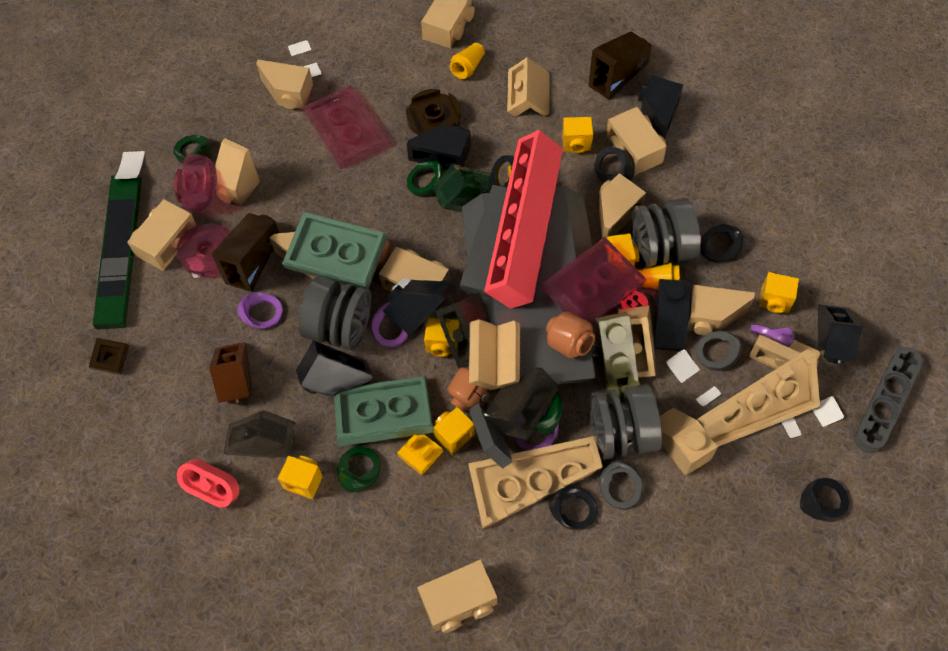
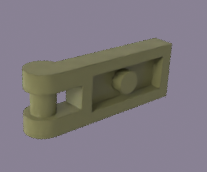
(617, 351)

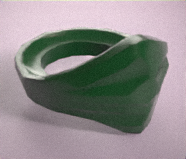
(202, 149)
(428, 165)
(551, 419)
(355, 483)

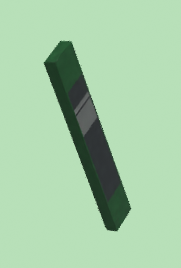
(116, 254)

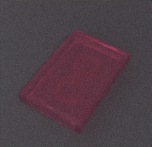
(345, 127)
(594, 282)

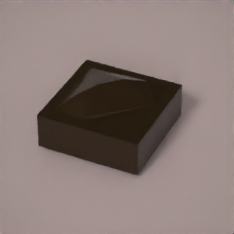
(108, 356)

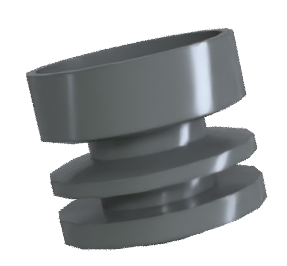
(666, 232)
(335, 313)
(631, 420)

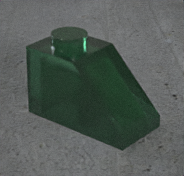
(460, 186)

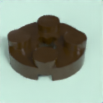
(432, 100)

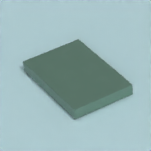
(335, 250)
(383, 411)

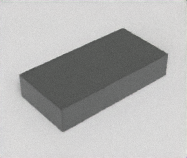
(490, 438)

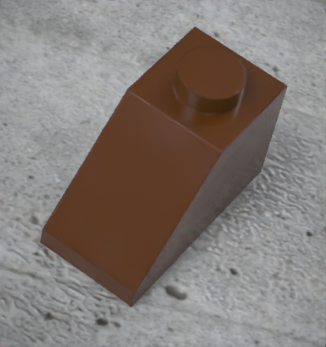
(231, 373)

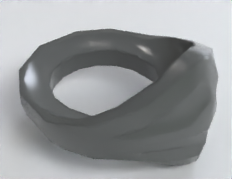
(730, 360)
(606, 477)

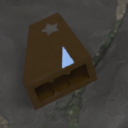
(617, 63)
(246, 251)

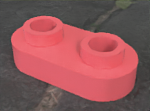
(212, 484)

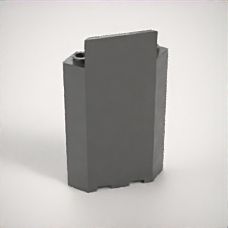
(565, 240)

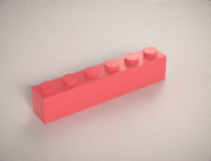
(524, 220)

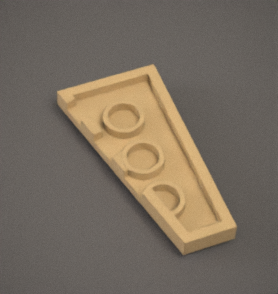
(770, 400)
(530, 477)

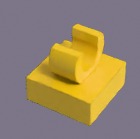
(420, 453)

